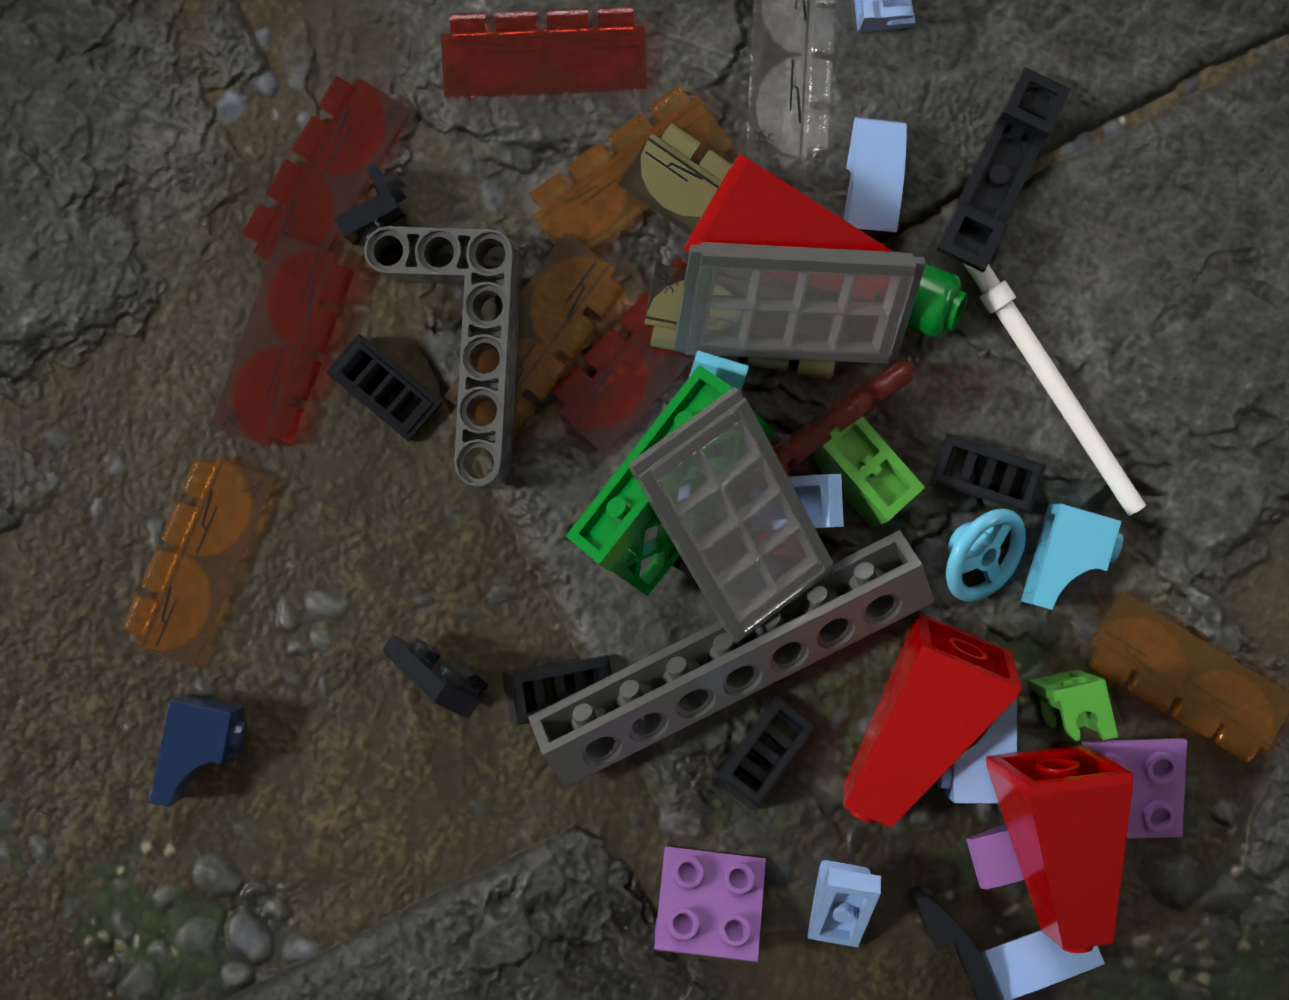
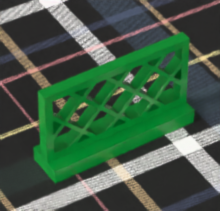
(618, 517)

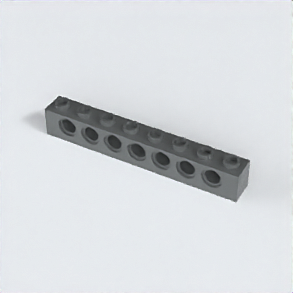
(714, 672)

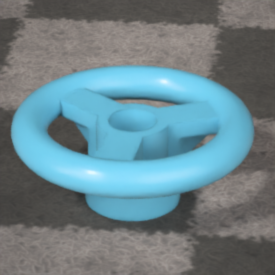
(978, 546)

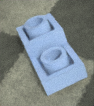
(876, 175)
(1034, 963)

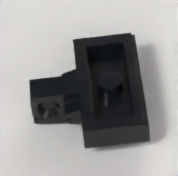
(445, 685)

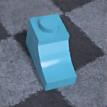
(1067, 547)

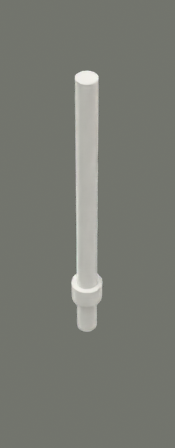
(998, 298)

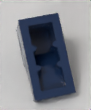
(194, 735)

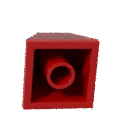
(764, 210)
(930, 712)
(1069, 835)

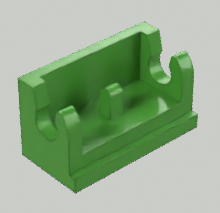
(870, 472)
(1081, 701)

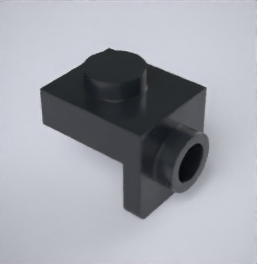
(376, 212)

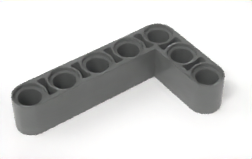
(476, 336)

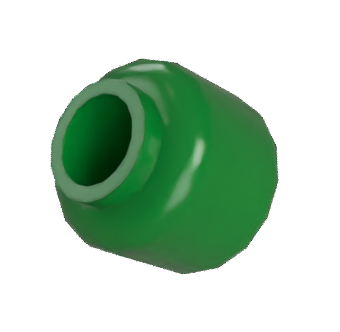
(937, 303)

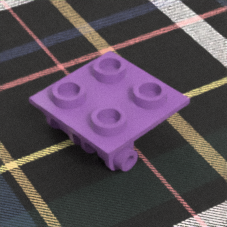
(1157, 780)
(710, 904)

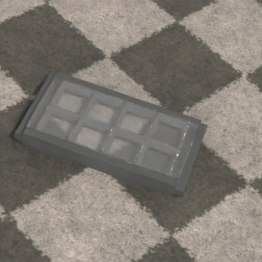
(796, 302)
(732, 514)

